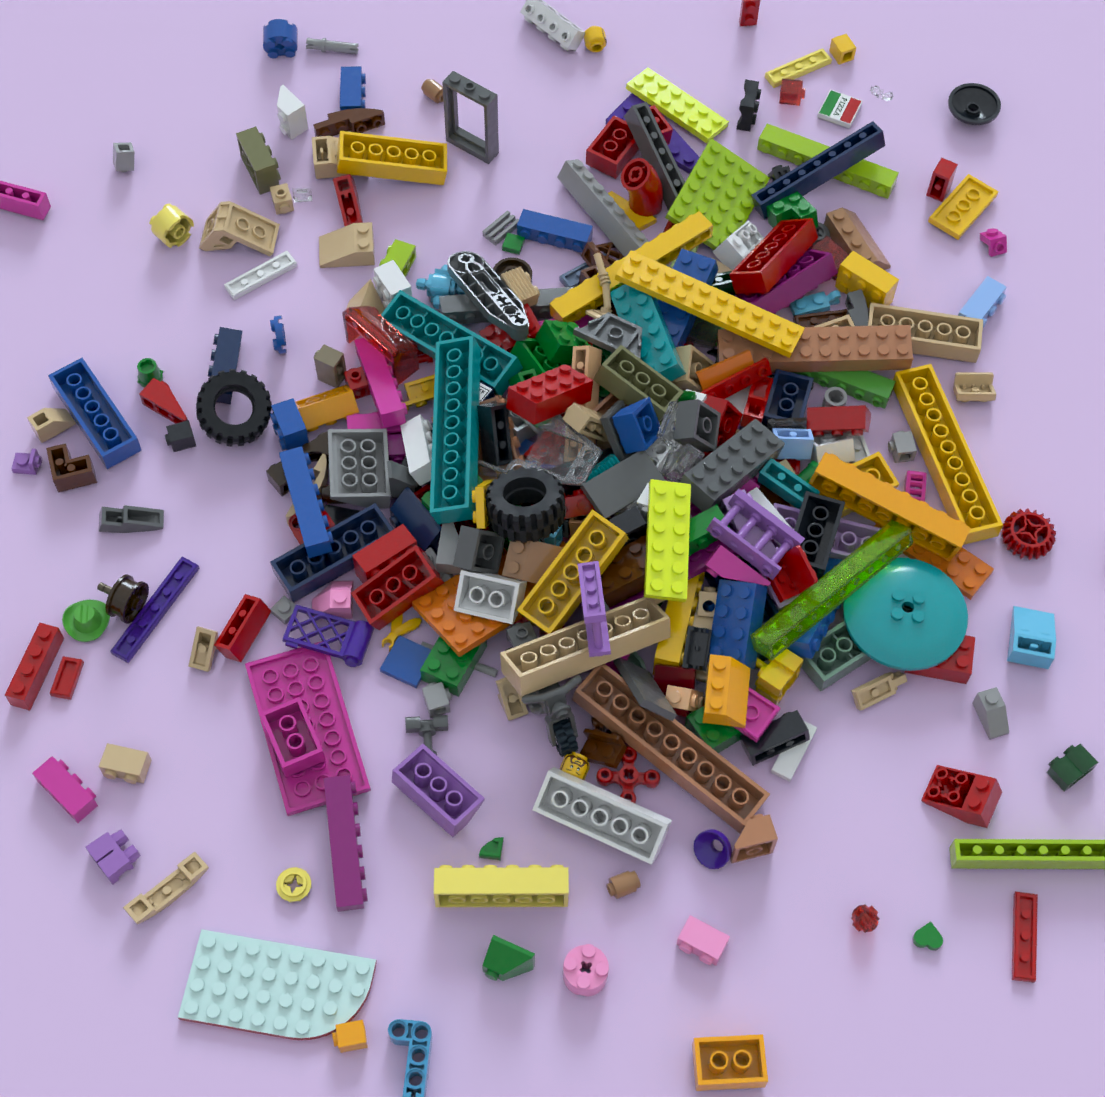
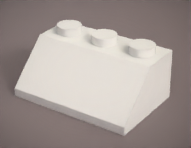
(489, 595)

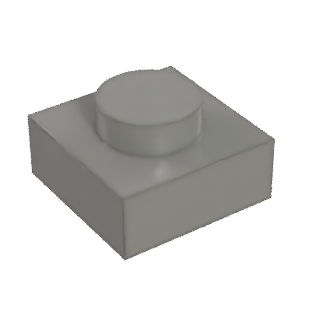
(283, 609)

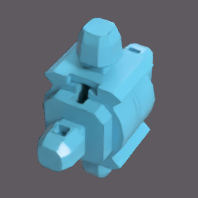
(439, 285)

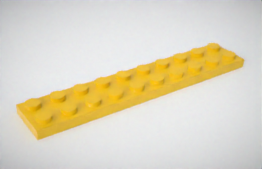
(709, 303)

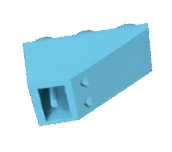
(1032, 638)

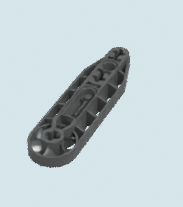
(489, 293)

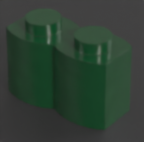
(1071, 767)

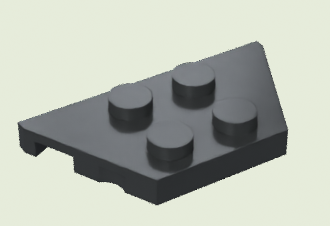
(611, 332)

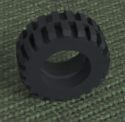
(233, 382)
(526, 522)

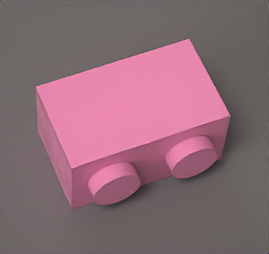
(702, 941)

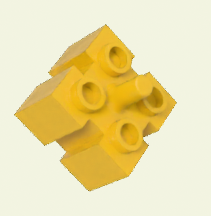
(778, 675)

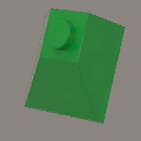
(506, 960)

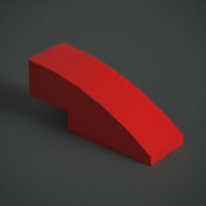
(756, 401)

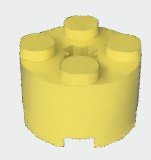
(171, 225)

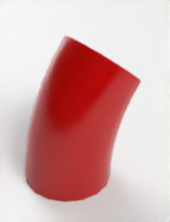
(643, 187)

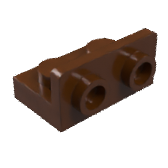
(603, 748)

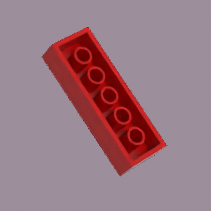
(773, 256)

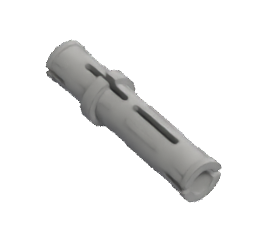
(327, 45)

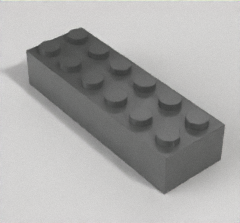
(732, 465)

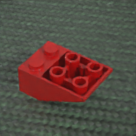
(963, 795)

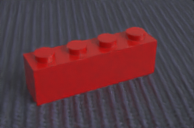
(34, 666)

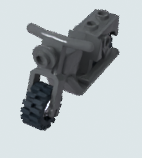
(549, 700)

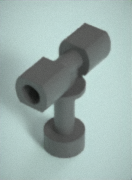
(427, 728)

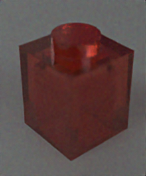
(791, 92)

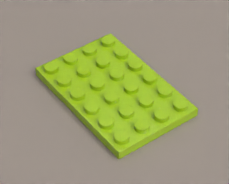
(720, 190)

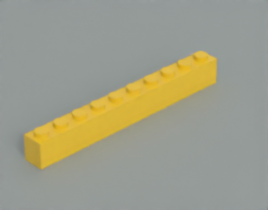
(663, 249)

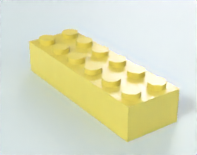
(501, 886)

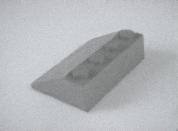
(359, 466)

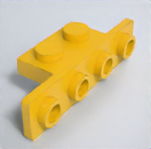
(419, 391)

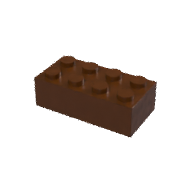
(625, 573)

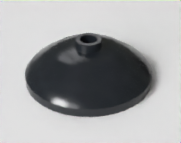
(974, 104)

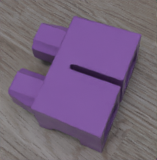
(110, 857)

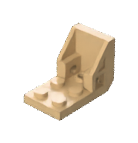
(234, 224)

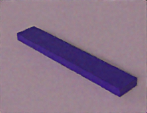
(154, 609)

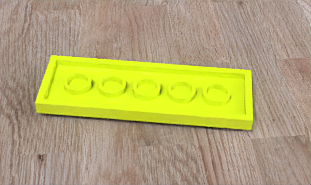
(677, 105)
(667, 540)

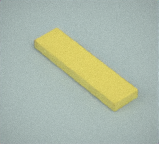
(798, 67)

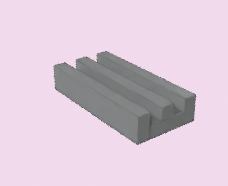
(498, 226)

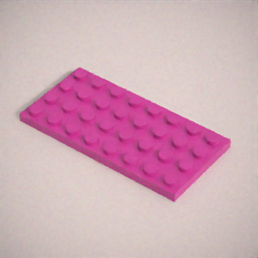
(314, 680)

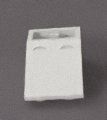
(738, 245)

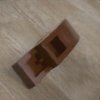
(353, 120)

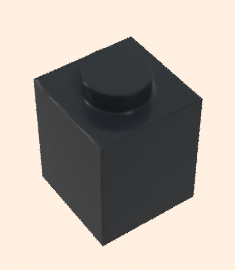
(180, 436)

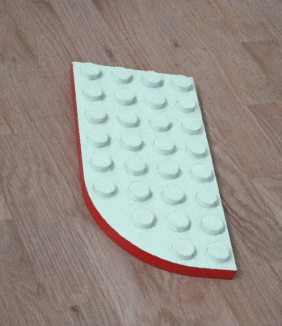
(273, 987)

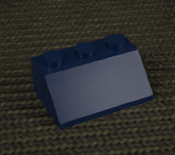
(417, 519)

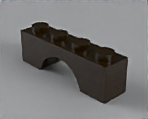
(314, 448)

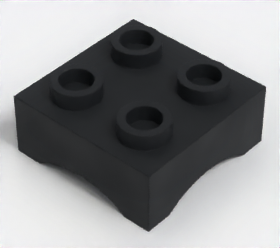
(749, 105)

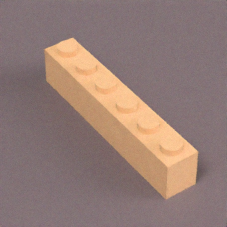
(588, 361)

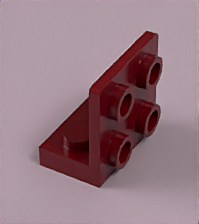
(675, 676)

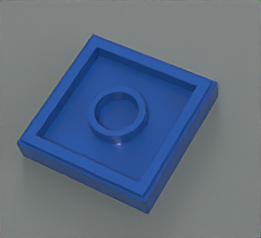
(405, 661)

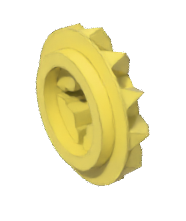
(287, 877)

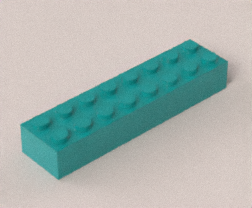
(429, 326)

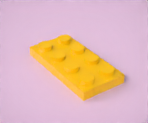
(963, 206)
(478, 497)

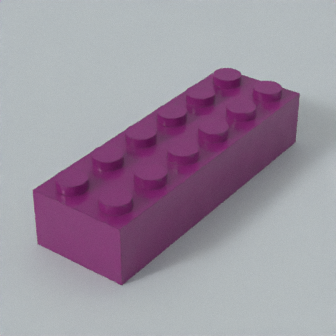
(801, 278)

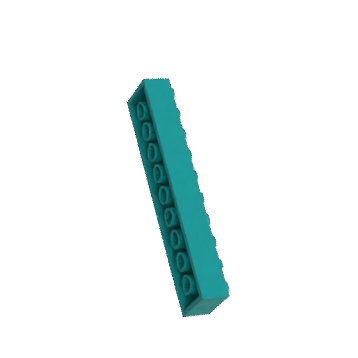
(455, 430)

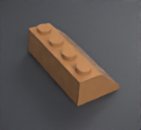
(851, 236)

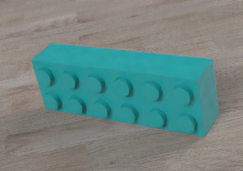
(656, 344)

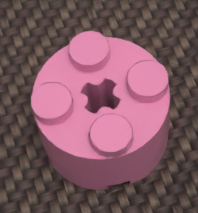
(582, 982)

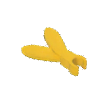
(398, 628)

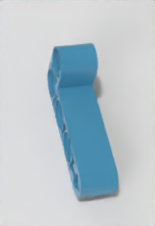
(415, 1046)

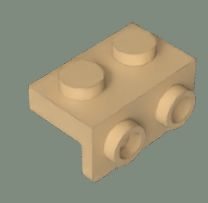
(974, 386)

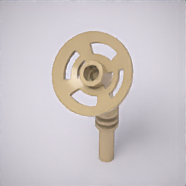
(604, 280)

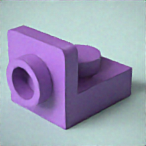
(27, 463)

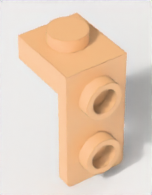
(684, 698)

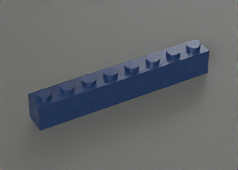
(821, 167)

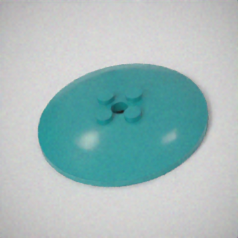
(903, 638)

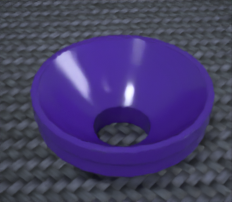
(706, 852)

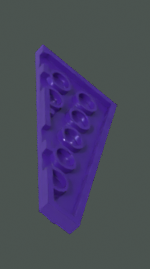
(682, 153)

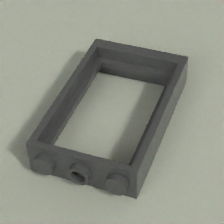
(481, 149)

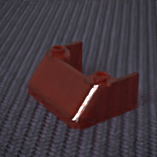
(384, 337)

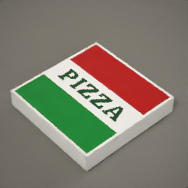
(839, 109)

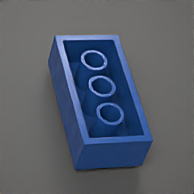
(736, 617)

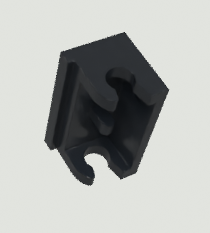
(697, 648)

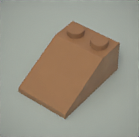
(529, 560)

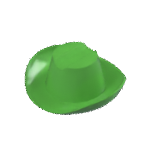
(85, 620)

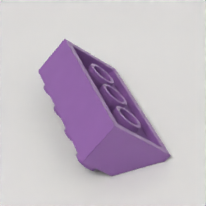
(437, 789)

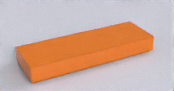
(724, 369)

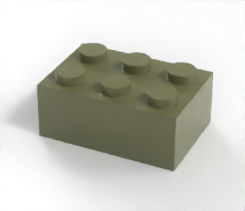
(258, 159)

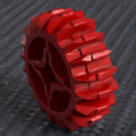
(1025, 540)

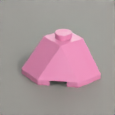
(335, 599)

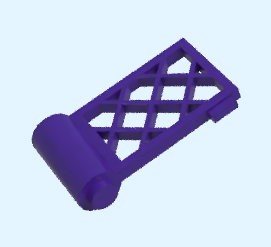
(352, 648)

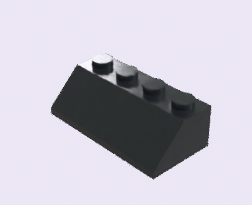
(818, 525)

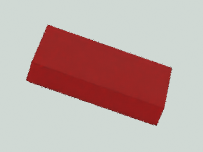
(66, 677)

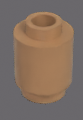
(433, 90)
(623, 884)

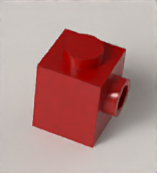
(357, 382)

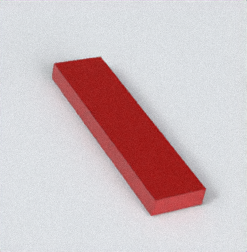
(1024, 937)

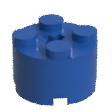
(280, 38)

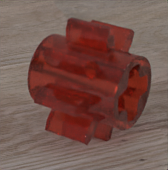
(865, 918)

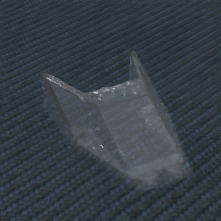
(557, 450)

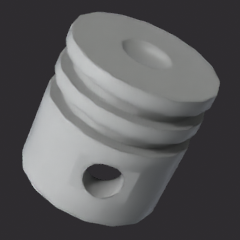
(834, 397)

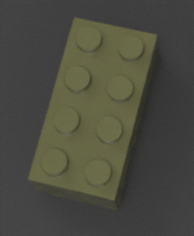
(634, 380)

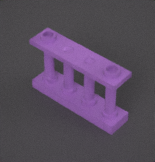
(766, 521)
(594, 609)

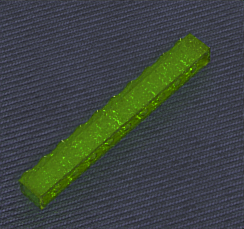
(831, 590)

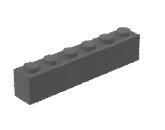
(655, 150)

